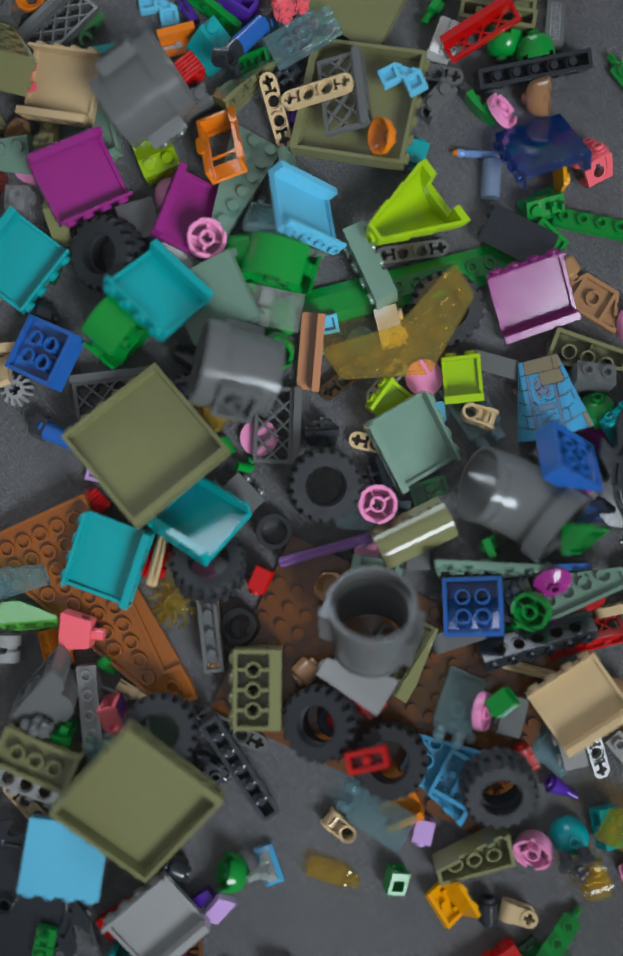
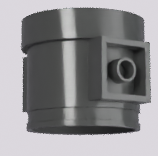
(142, 91)
(235, 370)
(379, 593)

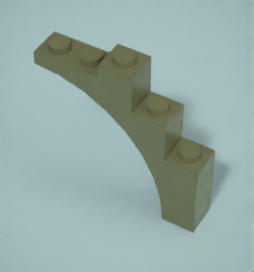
(48, 135)

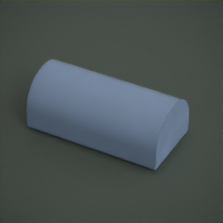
(490, 179)

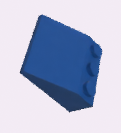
(45, 352)
(567, 458)
(473, 606)

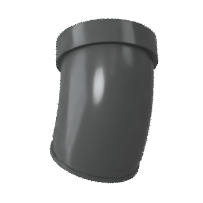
(517, 502)

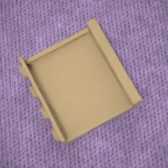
(62, 86)
(578, 703)

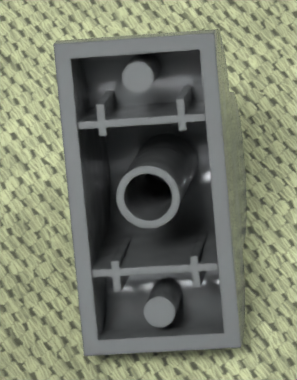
(49, 691)

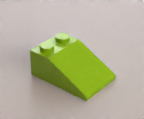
(156, 163)

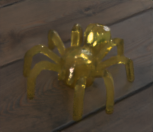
(171, 606)

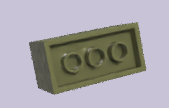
(15, 61)
(268, 692)
(40, 759)

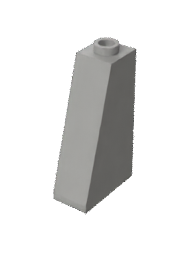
(367, 692)

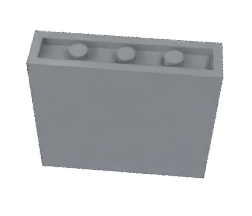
(157, 920)

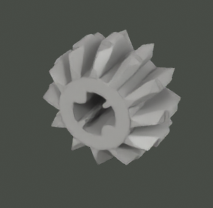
(22, 394)

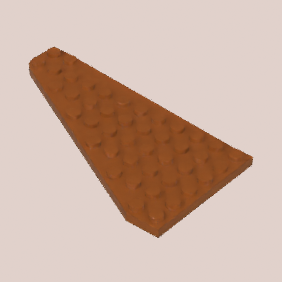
(133, 635)

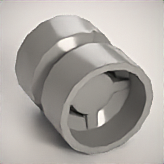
(9, 647)

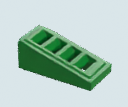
(251, 56)

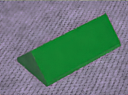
(580, 537)

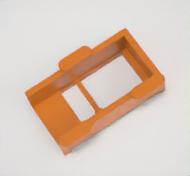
(215, 125)

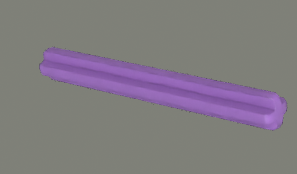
(324, 550)

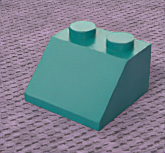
(205, 40)

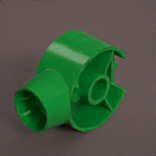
(275, 261)
(113, 333)

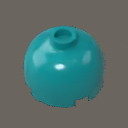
(568, 834)

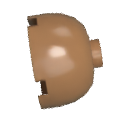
(538, 96)

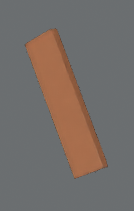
(310, 351)

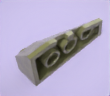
(242, 89)
(410, 675)

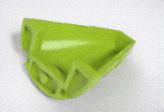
(414, 210)

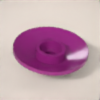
(552, 581)

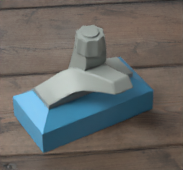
(268, 865)

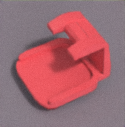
(285, 9)
(601, 156)

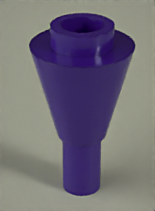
(555, 785)

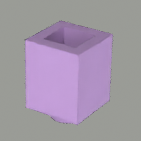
(423, 831)

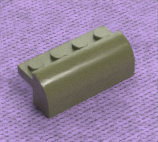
(525, 8)
(413, 532)

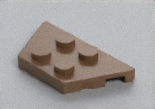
(596, 301)

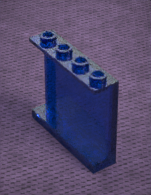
(541, 148)

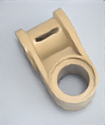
(481, 416)
(336, 822)
(514, 911)

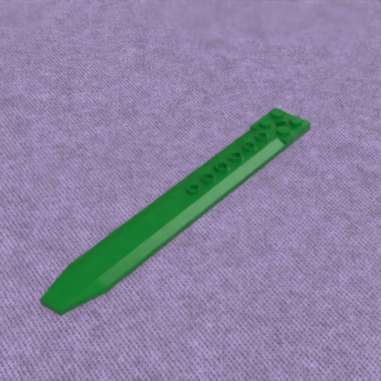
(351, 300)

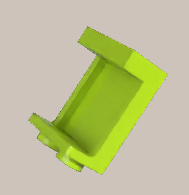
(462, 378)
(386, 396)

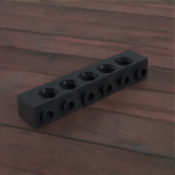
(526, 70)
(561, 627)
(239, 766)

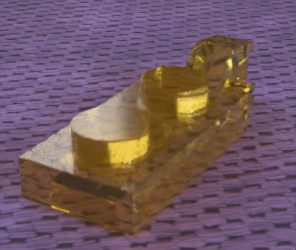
(331, 872)

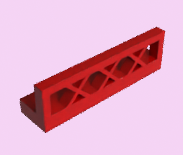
(479, 22)
(605, 638)

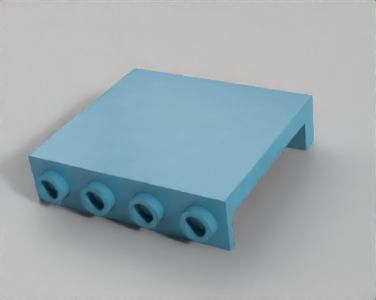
(304, 207)
(59, 864)

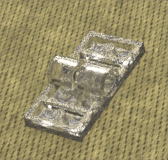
(281, 307)

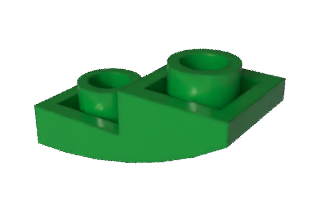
(481, 111)

